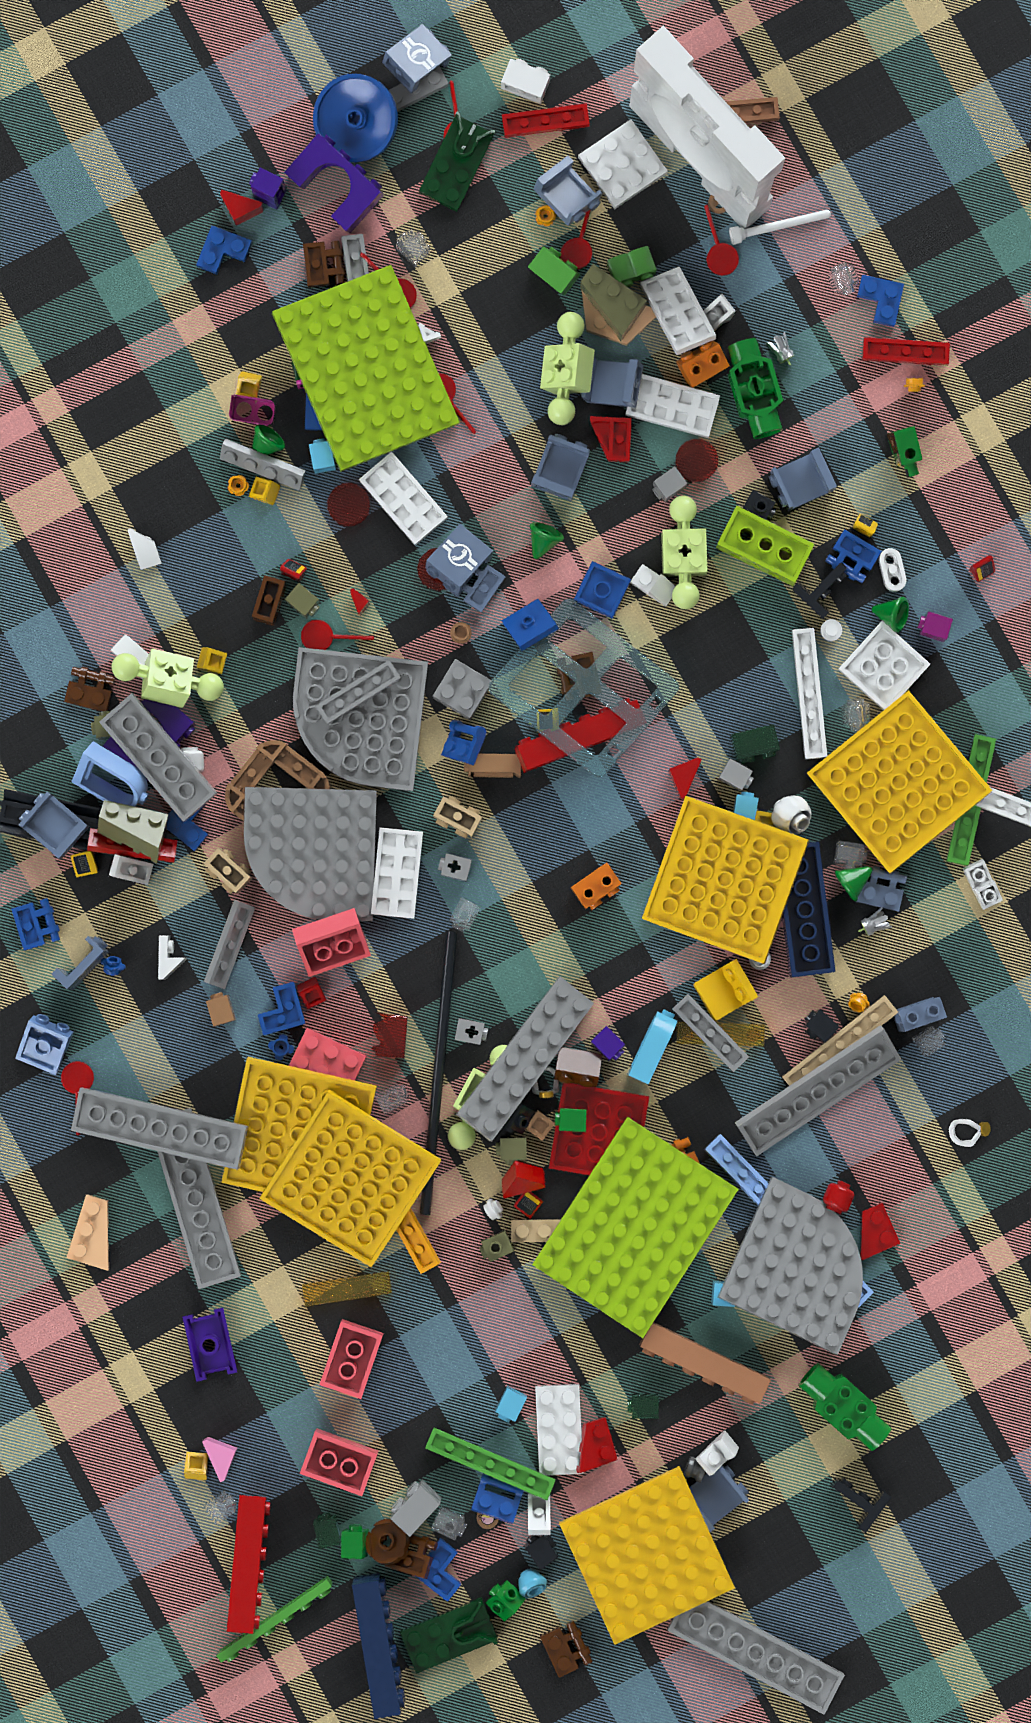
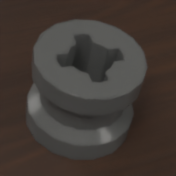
(694, 1470)

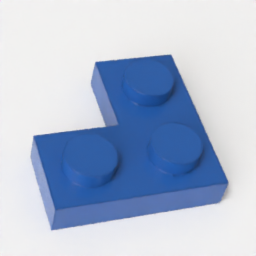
(220, 244)
(887, 296)
(186, 831)
(288, 1013)
(438, 1578)

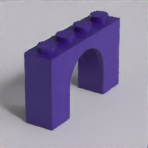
(363, 193)
(172, 720)

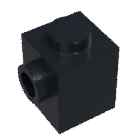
(760, 505)
(820, 1025)
(519, 1119)
(541, 1549)

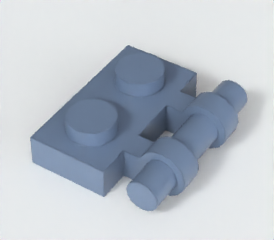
(483, 589)
(880, 895)

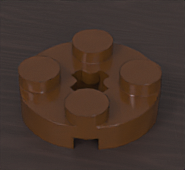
(381, 1553)

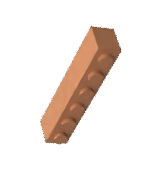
(705, 1362)

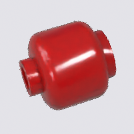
(838, 1197)

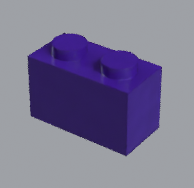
(267, 188)

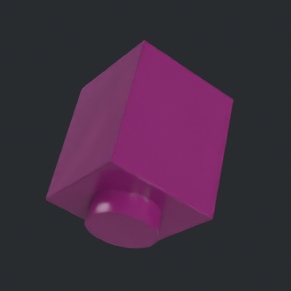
(935, 626)

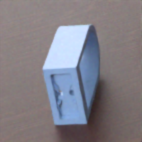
(116, 766)

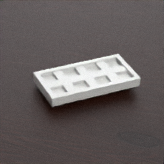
(678, 310)
(675, 406)
(403, 498)
(397, 873)
(558, 1428)

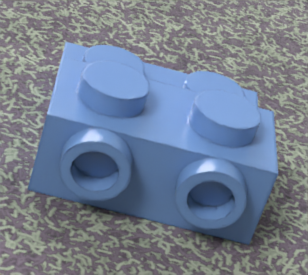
(44, 1043)

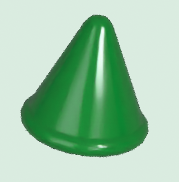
(267, 440)
(543, 538)
(893, 613)
(853, 880)

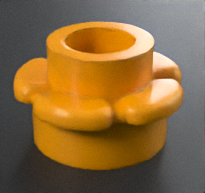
(541, 211)
(914, 384)
(233, 481)
(858, 1002)

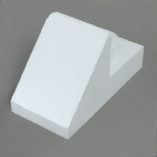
(719, 312)
(653, 585)
(131, 869)
(166, 964)
(717, 1453)
(538, 1515)

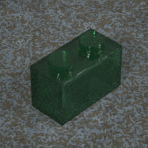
(755, 743)

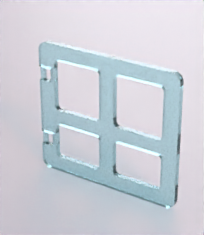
(586, 682)

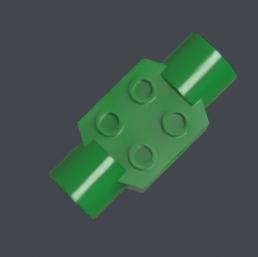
(755, 388)
(844, 1406)

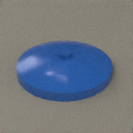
(356, 116)

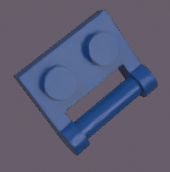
(462, 749)
(494, 1504)

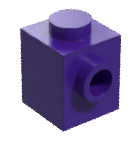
(608, 1044)

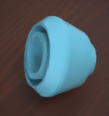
(531, 1583)

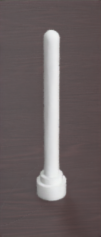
(738, 234)

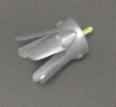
(784, 352)
(875, 923)

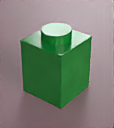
(571, 1119)
(354, 1542)

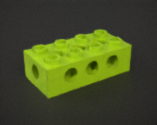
(764, 531)

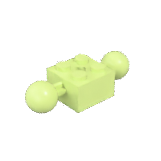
(567, 368)
(685, 594)
(167, 677)
(461, 1134)

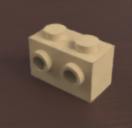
(454, 815)
(234, 876)

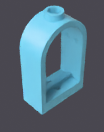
(652, 1046)

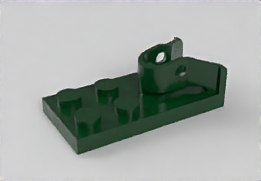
(456, 162)
(449, 1635)

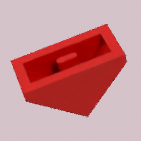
(241, 207)
(683, 775)
(522, 1179)

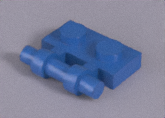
(856, 550)
(29, 926)

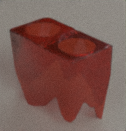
(392, 1036)

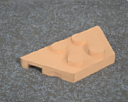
(597, 325)

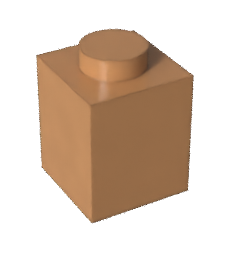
(220, 1009)

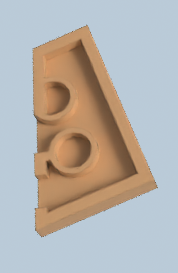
(91, 1234)

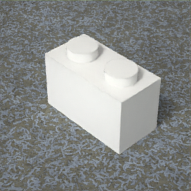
(525, 80)

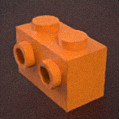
(702, 363)
(594, 883)

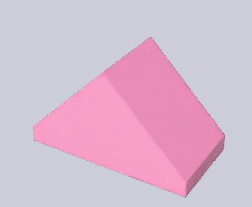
(220, 1456)

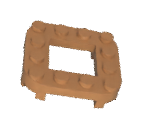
(260, 763)

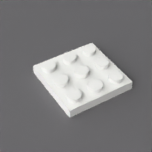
(622, 164)
(884, 666)

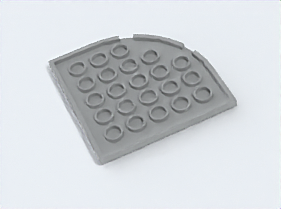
(376, 739)
(313, 848)
(797, 1268)

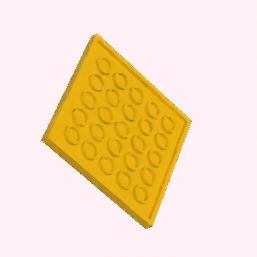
(899, 782)
(725, 879)
(276, 1107)
(350, 1178)
(646, 1555)

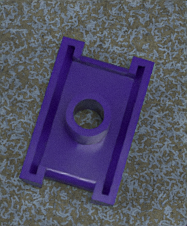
(214, 1328)

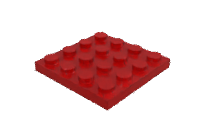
(604, 1117)

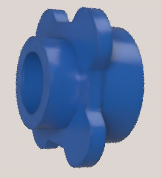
(112, 965)
(280, 1053)

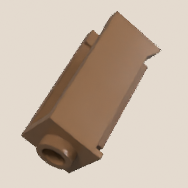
(495, 766)

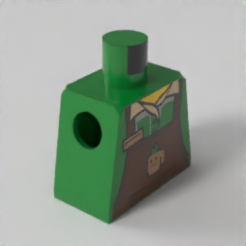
(900, 442)

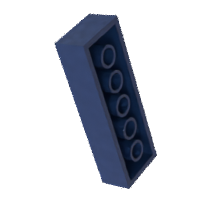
(807, 920)
(377, 1645)

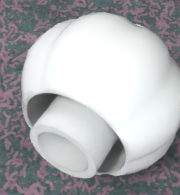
(791, 814)

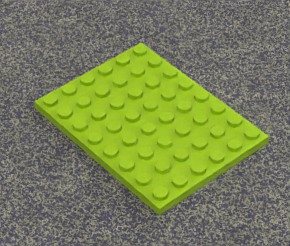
(365, 368)
(635, 1227)

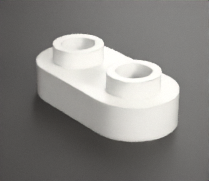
(892, 570)

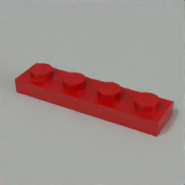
(545, 120)
(905, 351)
(102, 844)

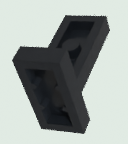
(822, 590)
(861, 1499)

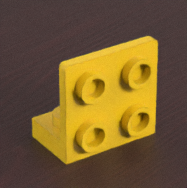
(725, 990)

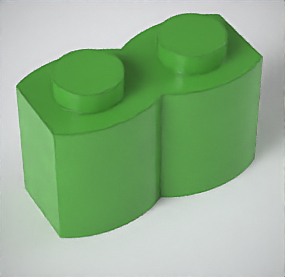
(632, 266)

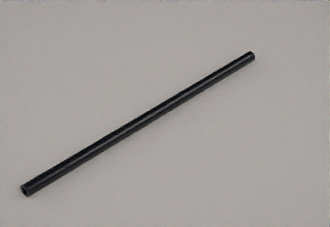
(439, 1062)

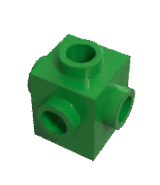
(505, 1600)

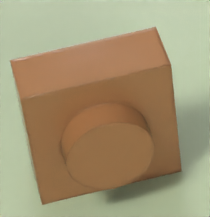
(540, 1125)

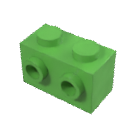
(554, 270)

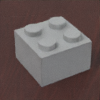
(462, 689)
(415, 1507)

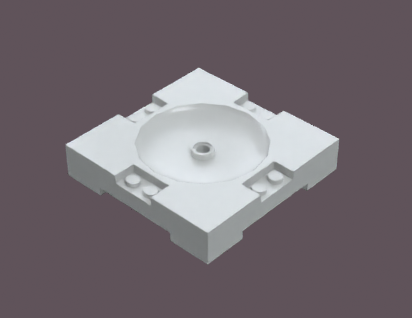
(695, 120)

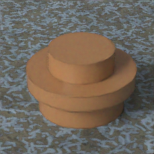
(460, 632)

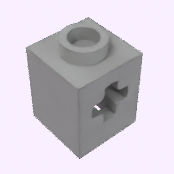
(669, 484)
(736, 775)
(461, 874)
(461, 1034)

